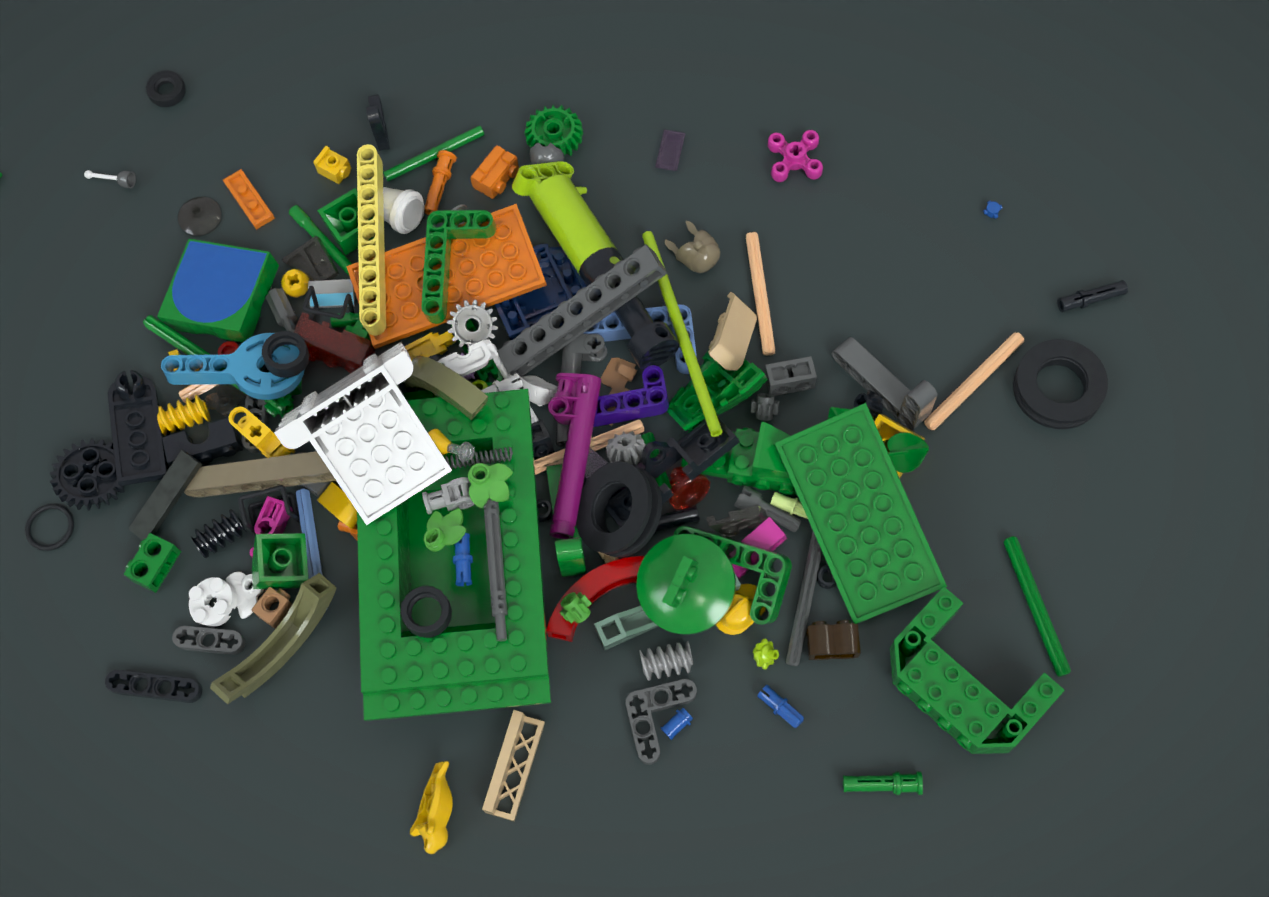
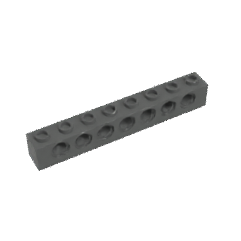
(592, 312)

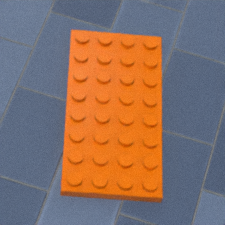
(479, 270)

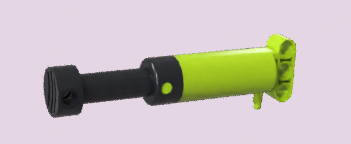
(591, 252)

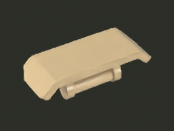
(733, 334)

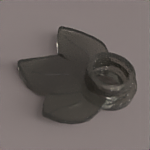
(225, 399)

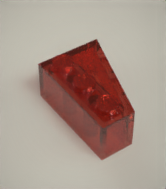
(333, 347)

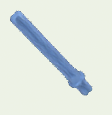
(308, 527)

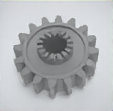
(463, 315)

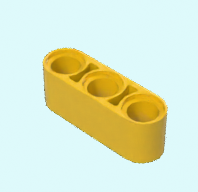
(339, 505)

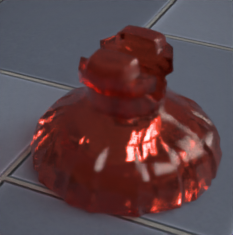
(687, 492)

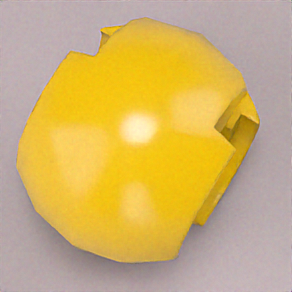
(293, 276)

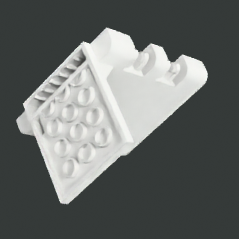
(368, 435)

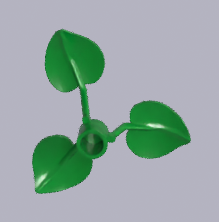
(905, 449)

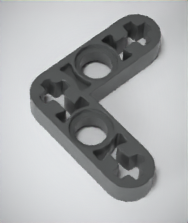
(650, 706)

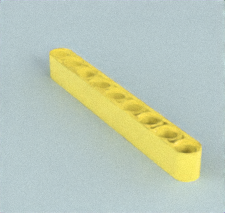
(374, 247)

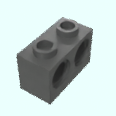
(790, 376)

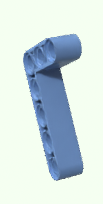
(661, 313)

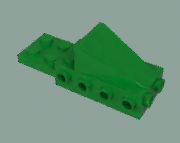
(754, 461)

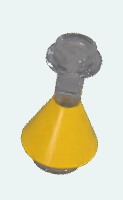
(464, 451)

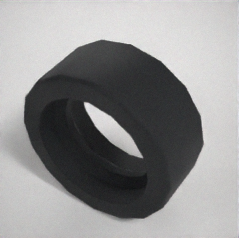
(285, 338)
(420, 593)

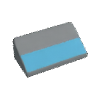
(332, 292)

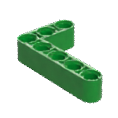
(441, 255)
(568, 551)
(764, 566)

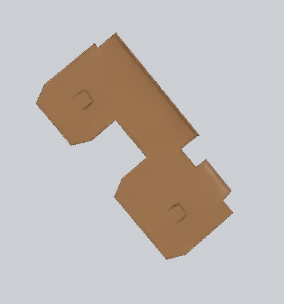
(616, 376)

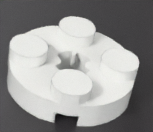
(201, 596)

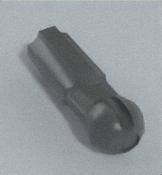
(281, 308)

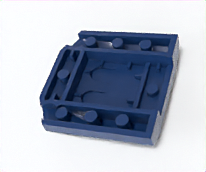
(561, 285)

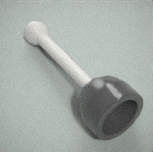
(125, 178)

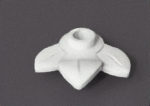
(245, 597)

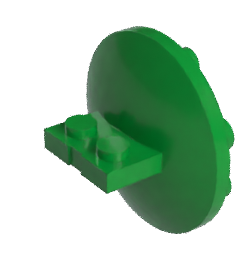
(686, 584)

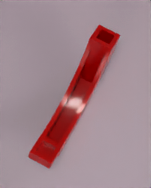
(594, 586)

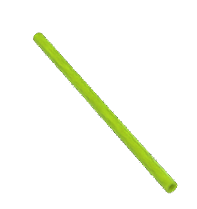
(686, 345)

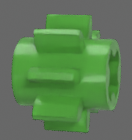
(575, 607)

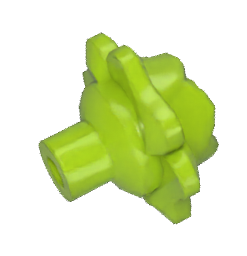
(765, 654)

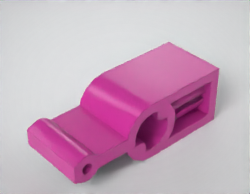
(271, 516)
(765, 536)

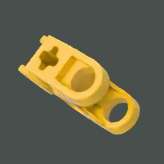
(258, 434)

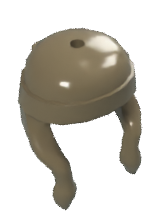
(697, 255)

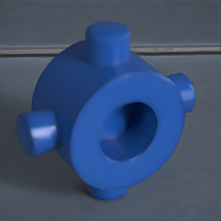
(992, 209)

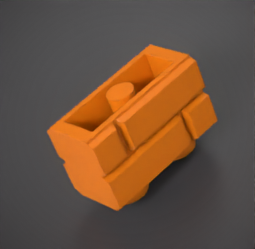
(495, 172)

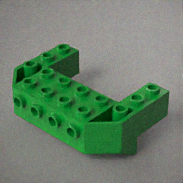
(953, 695)

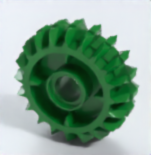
(557, 120)

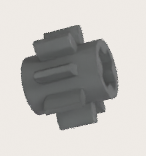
(764, 406)

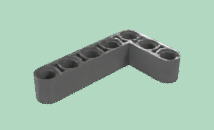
(905, 405)

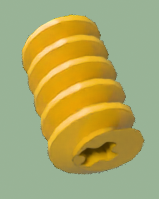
(182, 415)

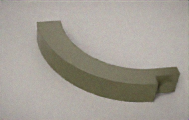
(447, 385)
(281, 645)

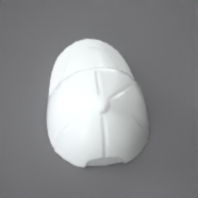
(539, 390)

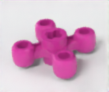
(795, 156)

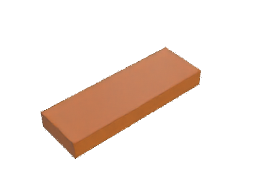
(248, 199)

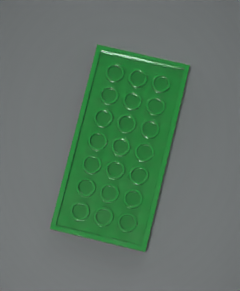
(860, 514)

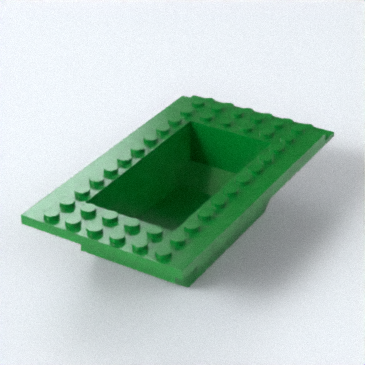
(465, 662)

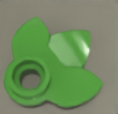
(491, 486)
(444, 530)

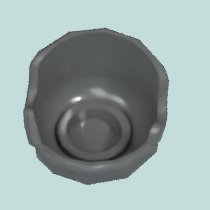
(546, 154)

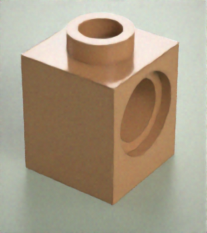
(262, 607)

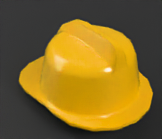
(738, 616)

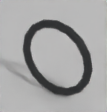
(38, 511)

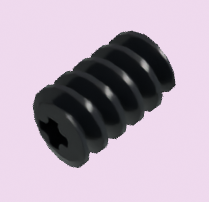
(218, 534)

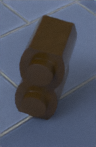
(833, 641)

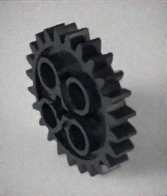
(88, 475)

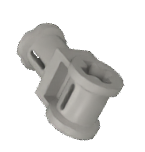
(449, 496)

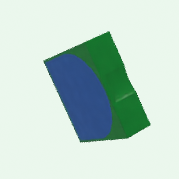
(218, 290)

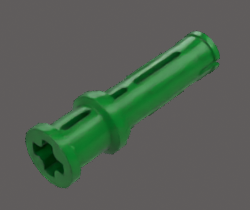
(896, 782)

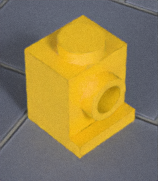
(332, 165)

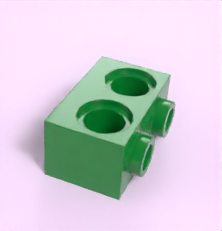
(157, 565)

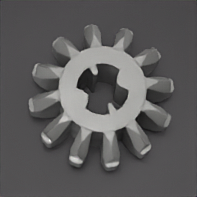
(625, 448)

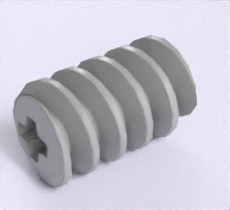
(666, 660)

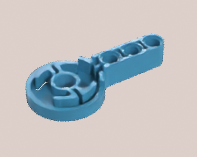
(239, 365)

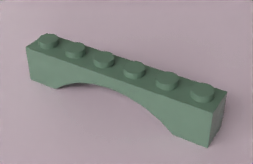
(627, 625)

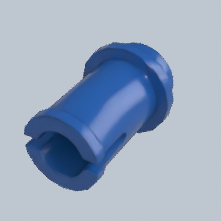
(677, 723)

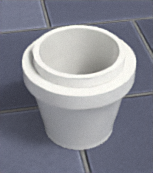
(402, 209)

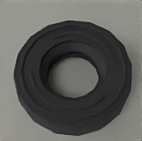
(172, 97)

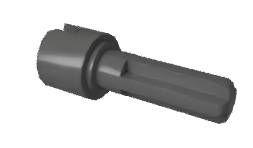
(752, 498)

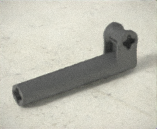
(573, 354)

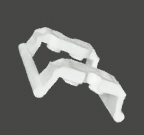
(477, 358)

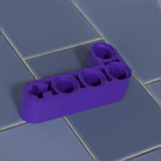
(643, 396)

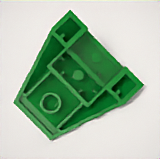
(725, 389)

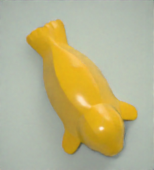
(434, 810)

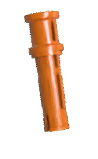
(441, 174)

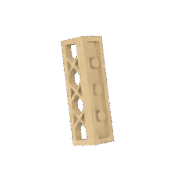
(504, 763)

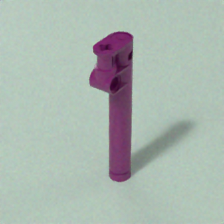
(580, 397)

